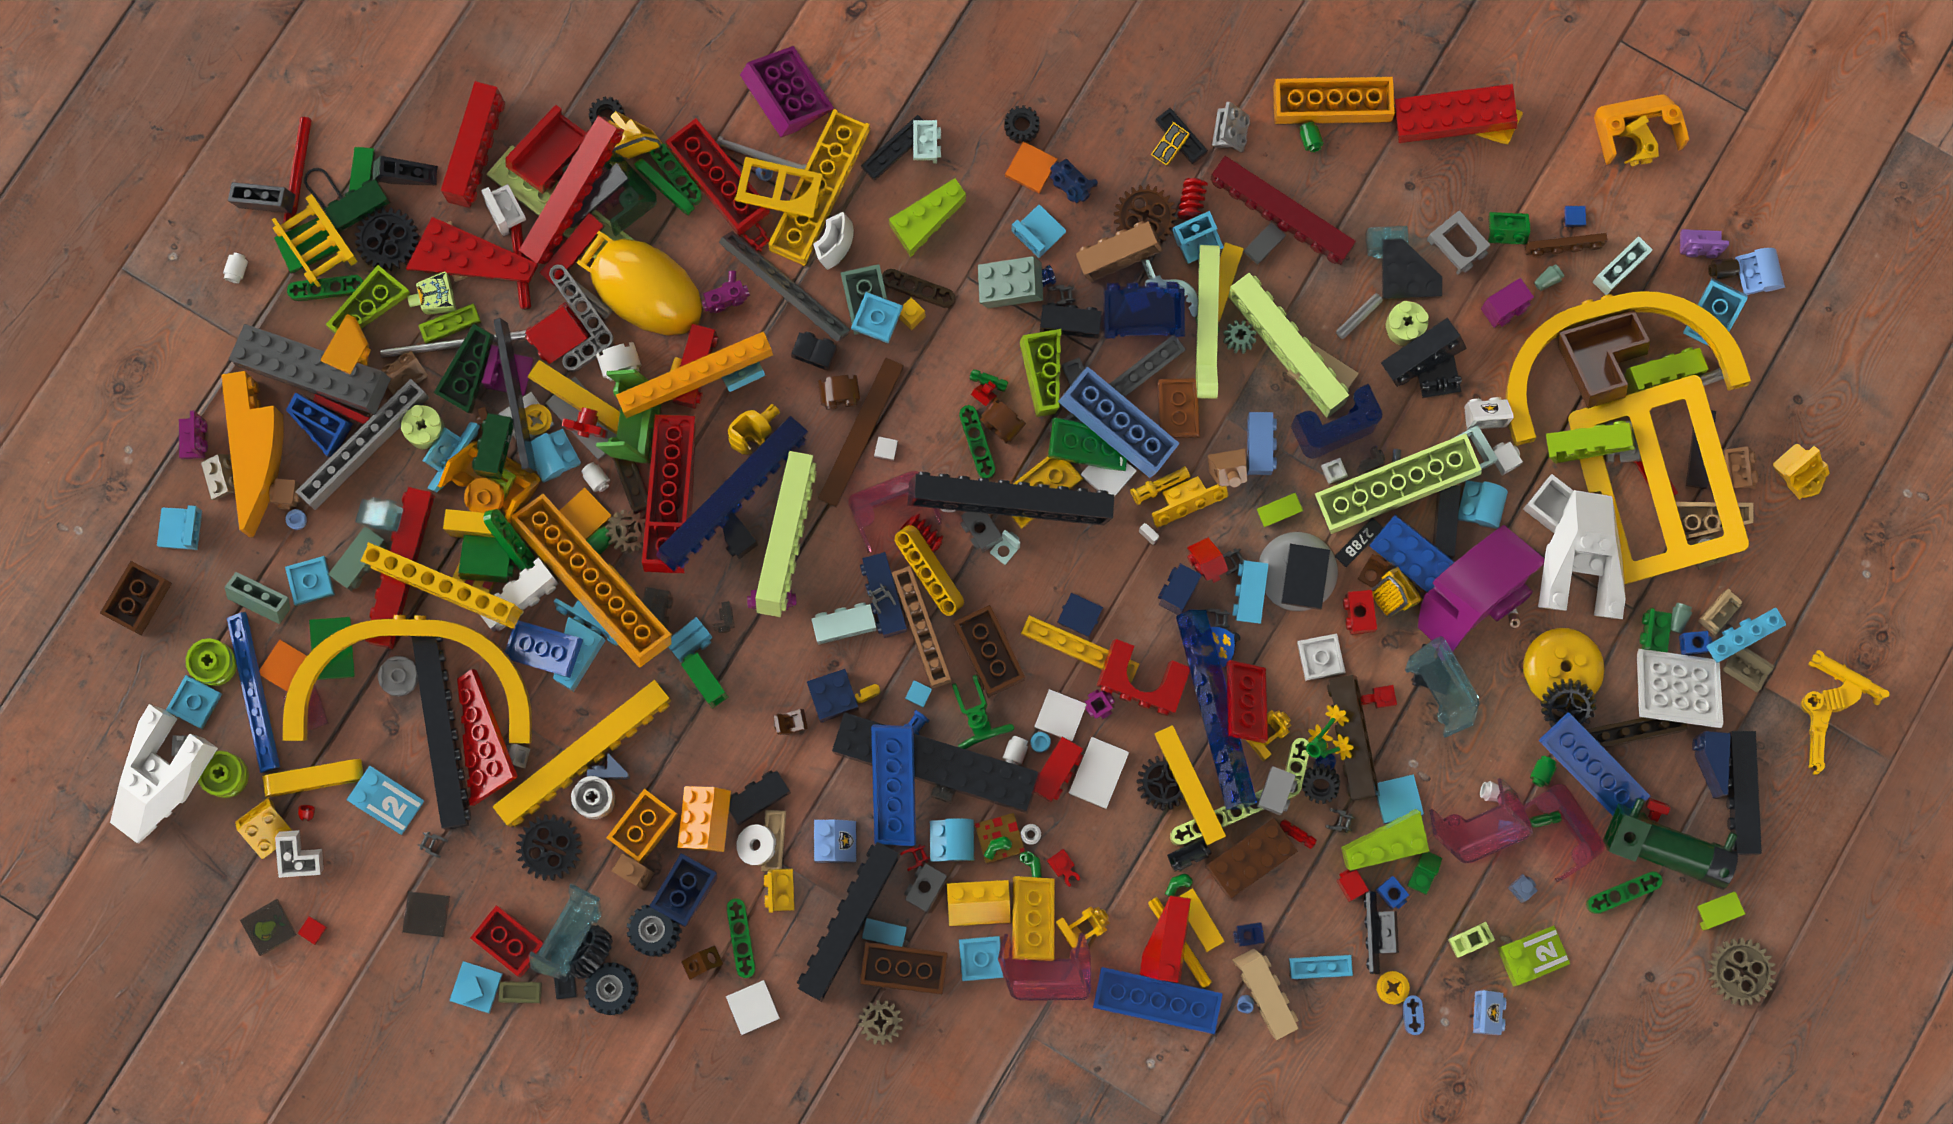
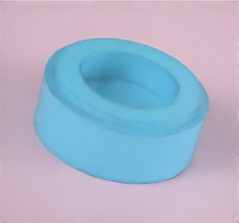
(1040, 742)

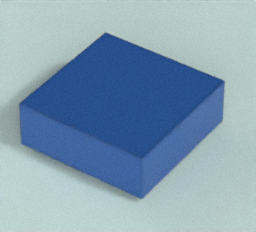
(1575, 216)

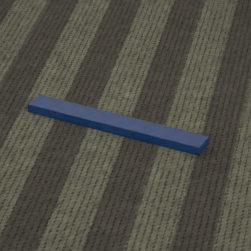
(253, 692)

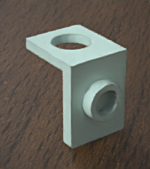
(1009, 540)

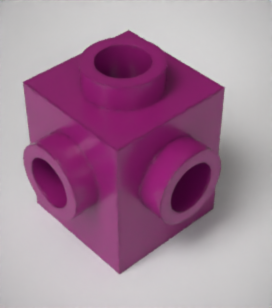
(1092, 704)

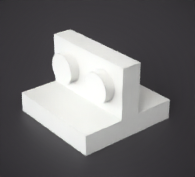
(503, 208)

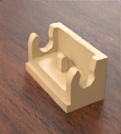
(1720, 611)

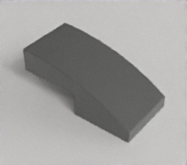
(1264, 243)

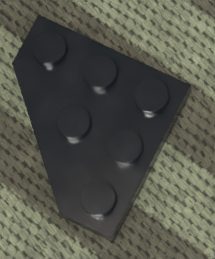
(1406, 272)

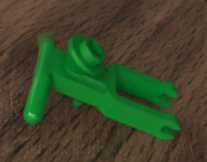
(978, 718)

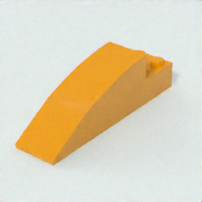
(254, 445)

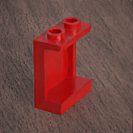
(557, 333)

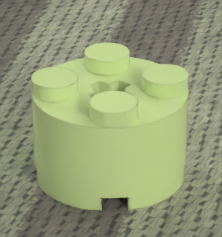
(1402, 313)
(420, 416)

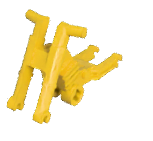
(1834, 701)

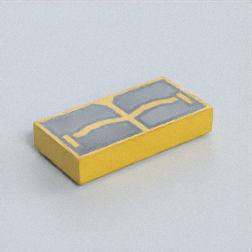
(1170, 144)

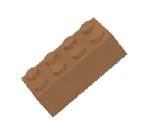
(1119, 251)

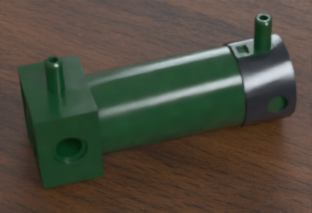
(1636, 836)

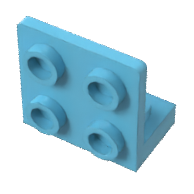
(1038, 231)
(179, 528)

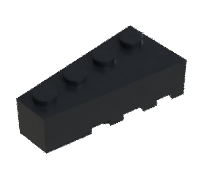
(1424, 353)

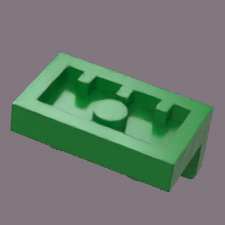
(1508, 228)
(1656, 630)

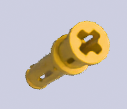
(1151, 488)

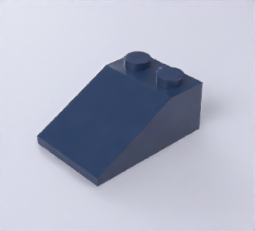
(1712, 756)
(684, 890)

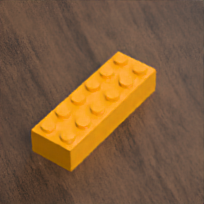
(1333, 100)

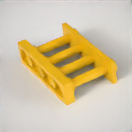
(322, 224)

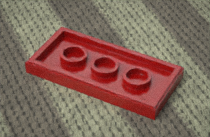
(1247, 701)

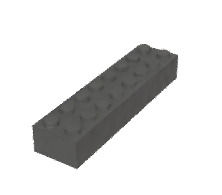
(302, 368)

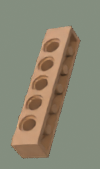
(921, 627)

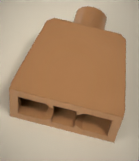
(1228, 467)
(633, 871)

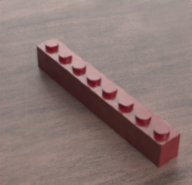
(1282, 210)

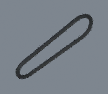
(328, 177)

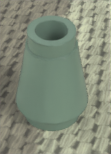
(1549, 277)
(1680, 616)

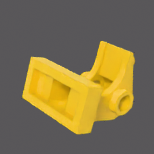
(1644, 139)
(1280, 723)
(1097, 918)

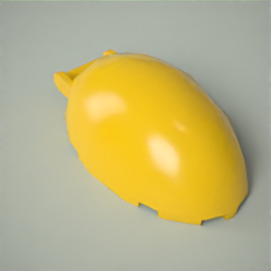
(643, 285)

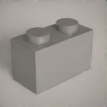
(1276, 791)

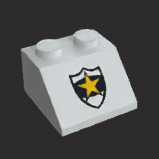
(1488, 414)

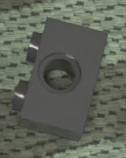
(984, 540)
(924, 900)

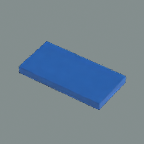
(543, 648)

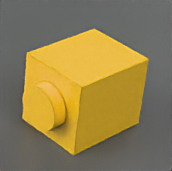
(912, 314)

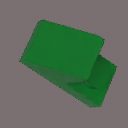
(1424, 872)

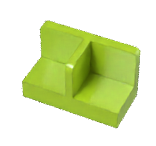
(1720, 910)

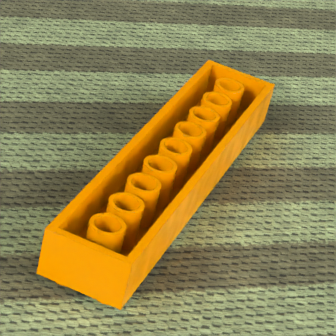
(591, 580)

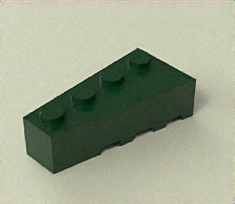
(465, 372)

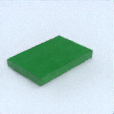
(290, 258)
(342, 664)

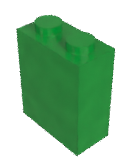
(484, 560)
(704, 680)

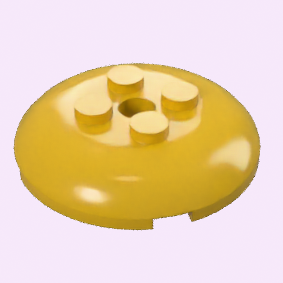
(1560, 645)

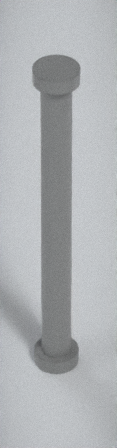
(757, 154)

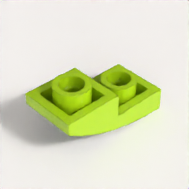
(1279, 509)

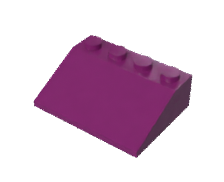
(786, 90)

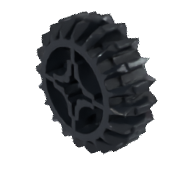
(1585, 708)
(1154, 782)
(591, 952)

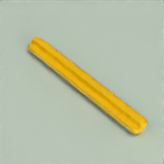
(1189, 956)

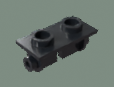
(1182, 857)

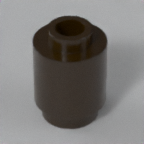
(1724, 268)

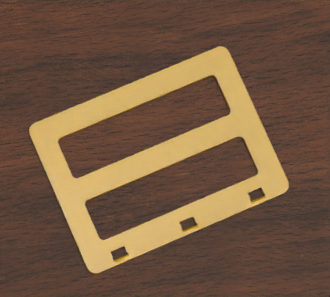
(1638, 408)

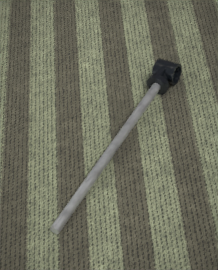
(439, 345)

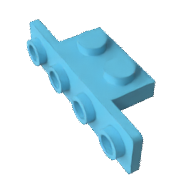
(445, 448)
(583, 616)
(1745, 635)

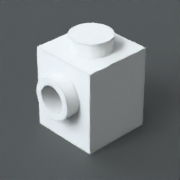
(1508, 457)

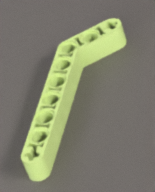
(1207, 322)
(1227, 818)

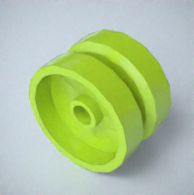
(200, 666)
(232, 782)

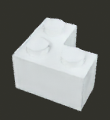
(293, 860)

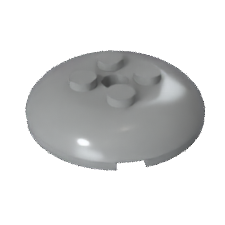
(1276, 556)

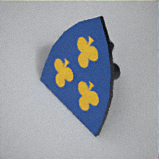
(1225, 643)

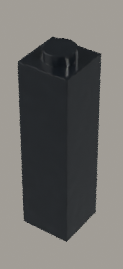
(1447, 520)

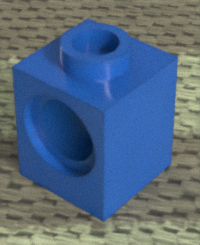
(1687, 646)
(1383, 891)

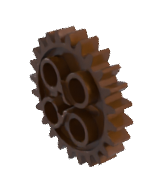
(1151, 199)

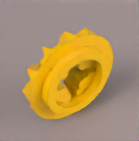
(545, 416)
(1402, 989)

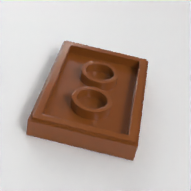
(1179, 407)

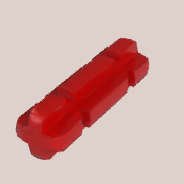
(1298, 834)

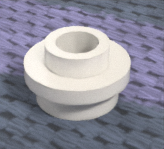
(1030, 827)

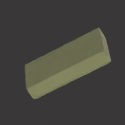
(520, 992)

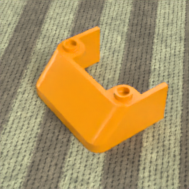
(1612, 118)
(347, 347)
(460, 471)

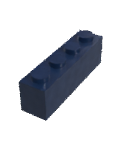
(878, 572)

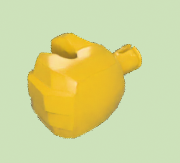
(751, 427)

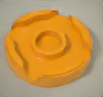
(484, 495)

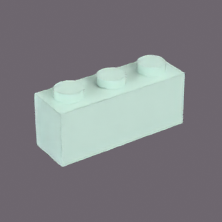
(1622, 265)
(843, 623)

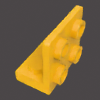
(261, 827)

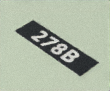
(1359, 542)

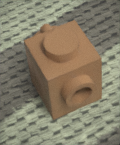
(284, 494)

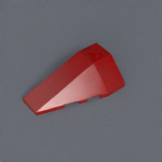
(1166, 946)

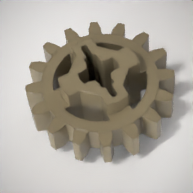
(618, 530)
(871, 1023)

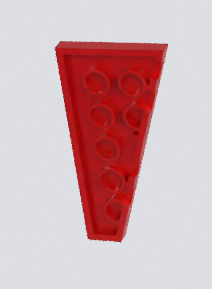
(464, 254)
(483, 743)

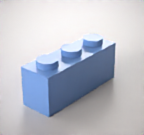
(1261, 443)

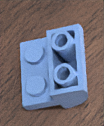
(1760, 271)

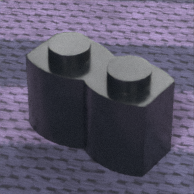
(813, 350)

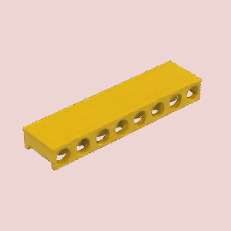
(834, 159)
(441, 585)

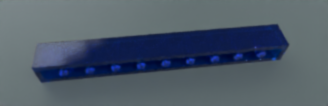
(731, 494)
(1212, 700)

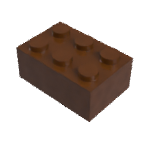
(136, 598)

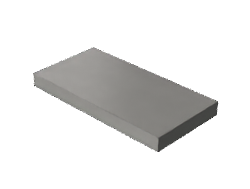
(565, 410)

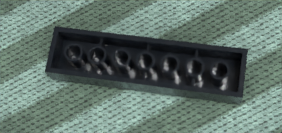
(849, 921)

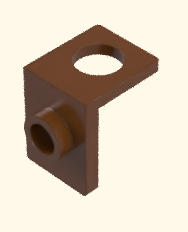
(1376, 564)
(699, 962)

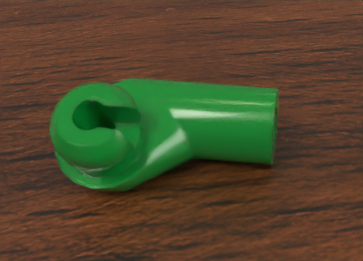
(997, 844)
(1033, 862)
(1177, 882)

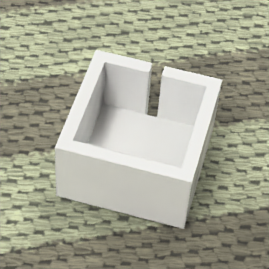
(1549, 502)

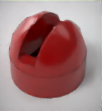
(306, 812)

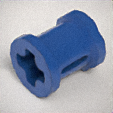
(917, 721)

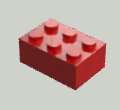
(507, 940)

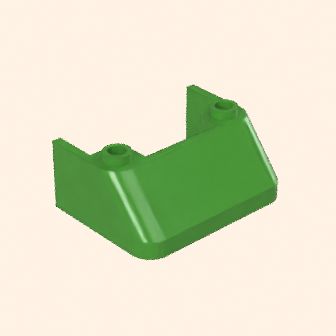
(636, 432)

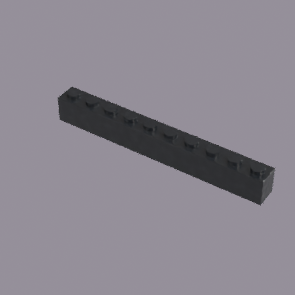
(441, 732)

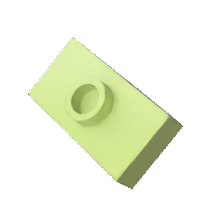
(1471, 939)

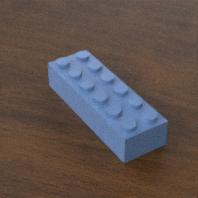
(1118, 422)

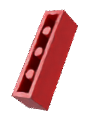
(699, 344)

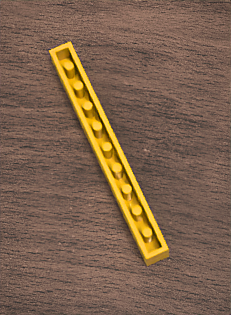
(581, 754)

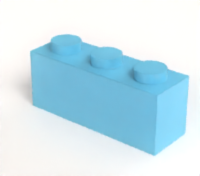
(1250, 591)

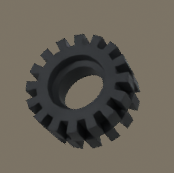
(602, 105)
(1025, 113)
(1321, 773)

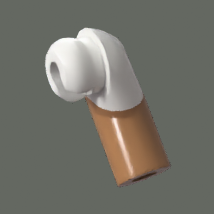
(1514, 618)

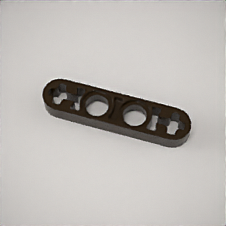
(920, 284)

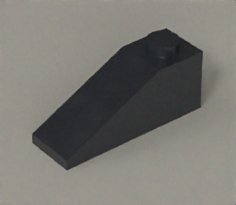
(404, 172)
(738, 537)

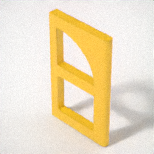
(801, 206)

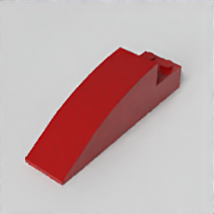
(669, 486)

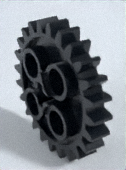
(370, 233)
(542, 864)

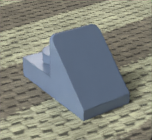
(613, 772)

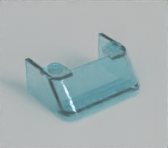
(1447, 683)
(567, 934)

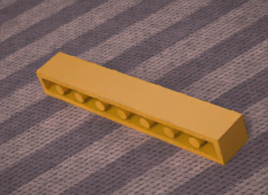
(694, 374)

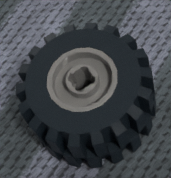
(653, 932)
(611, 989)

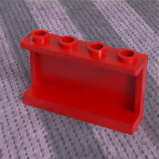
(546, 150)

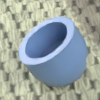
(768, 175)
(1245, 1004)

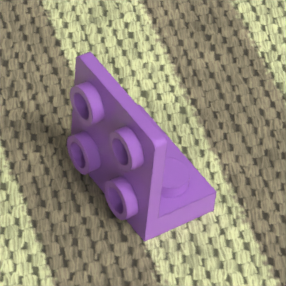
(1702, 243)

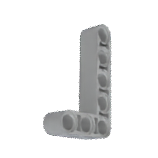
(585, 317)

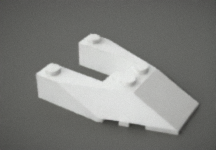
(1585, 544)
(149, 783)

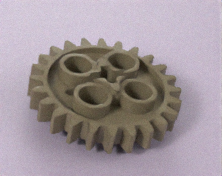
(1750, 955)

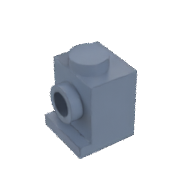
(1523, 888)

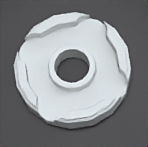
(746, 840)

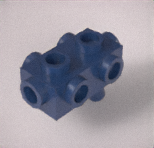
(1071, 181)

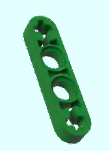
(673, 174)
(664, 186)
(325, 288)
(980, 441)
(496, 523)
(1625, 895)
(741, 938)

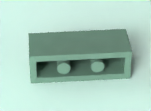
(349, 568)
(257, 598)

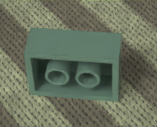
(1010, 282)
(857, 283)

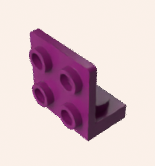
(494, 375)
(192, 437)

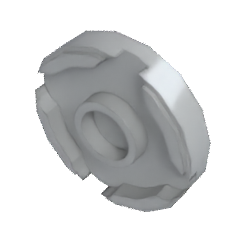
(398, 676)

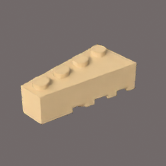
(1703, 517)
(1266, 993)

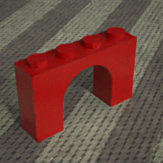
(1115, 680)

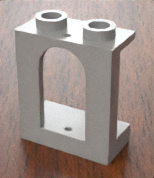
(1462, 263)

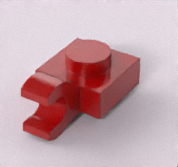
(1381, 696)

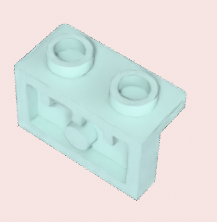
(925, 140)

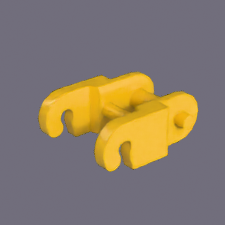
(868, 693)

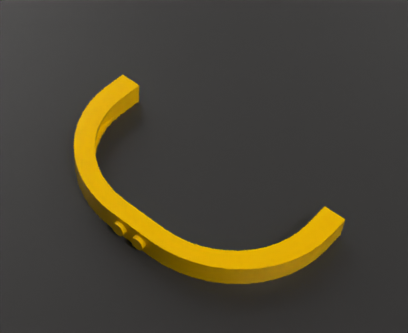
(1678, 308)
(299, 693)

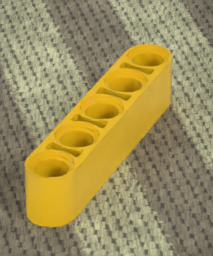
(920, 566)
(312, 778)

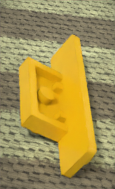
(1187, 499)

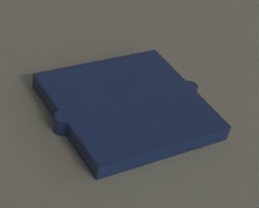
(1080, 614)

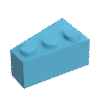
(589, 649)

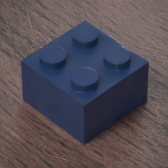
(1178, 592)
(832, 695)

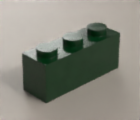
(357, 205)
(493, 446)

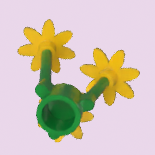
(1319, 739)

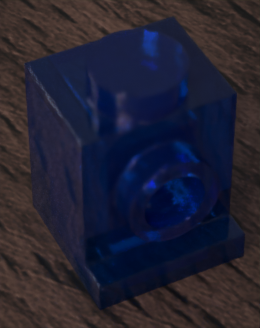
(1256, 932)

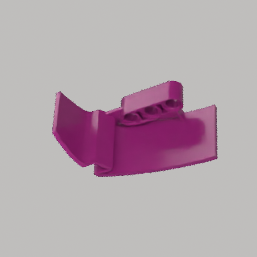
(1478, 585)

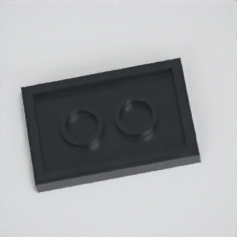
(1305, 576)

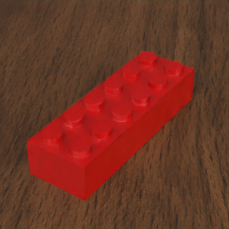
(1455, 113)
(473, 145)
(714, 175)

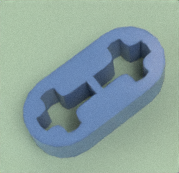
(1407, 1014)

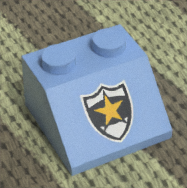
(834, 841)
(1488, 1012)

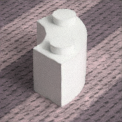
(835, 240)

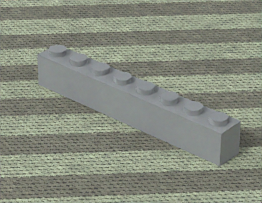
(361, 445)

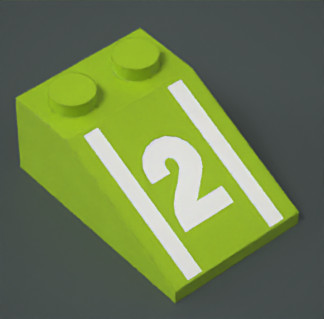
(1533, 956)

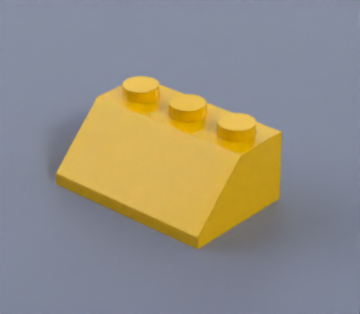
(978, 903)

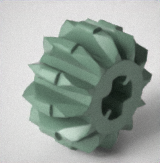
(1232, 332)

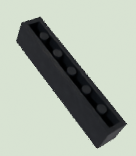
(1744, 793)

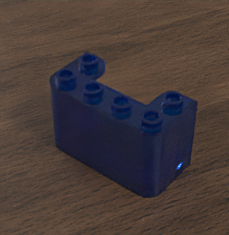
(1143, 309)
(1321, 439)

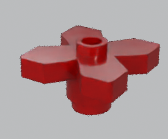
(585, 424)

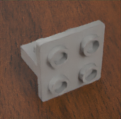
(1231, 128)

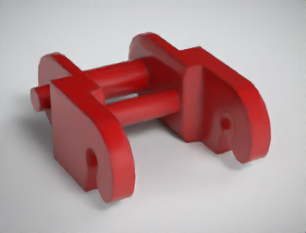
(753, 242)
(913, 850)

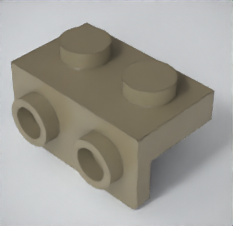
(219, 475)
(1748, 668)

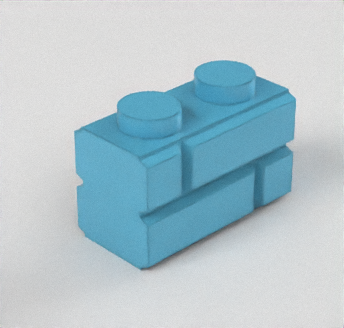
(690, 639)

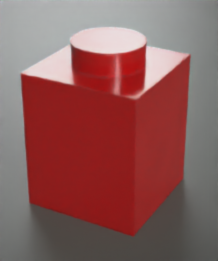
(1352, 884)

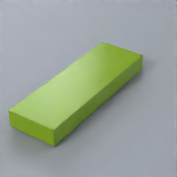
(449, 323)

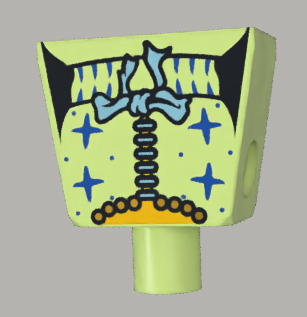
(434, 295)

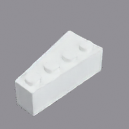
(526, 590)

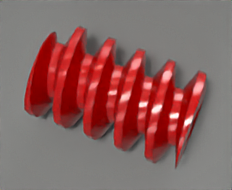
(1191, 198)
(930, 537)

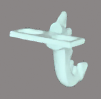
(1189, 290)

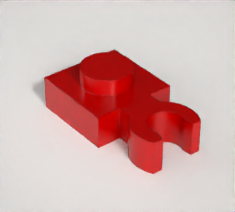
(1062, 865)

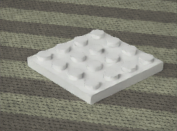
(1679, 688)

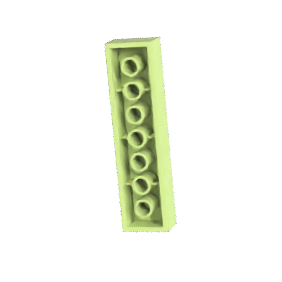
(1288, 344)
(1398, 483)
(785, 534)

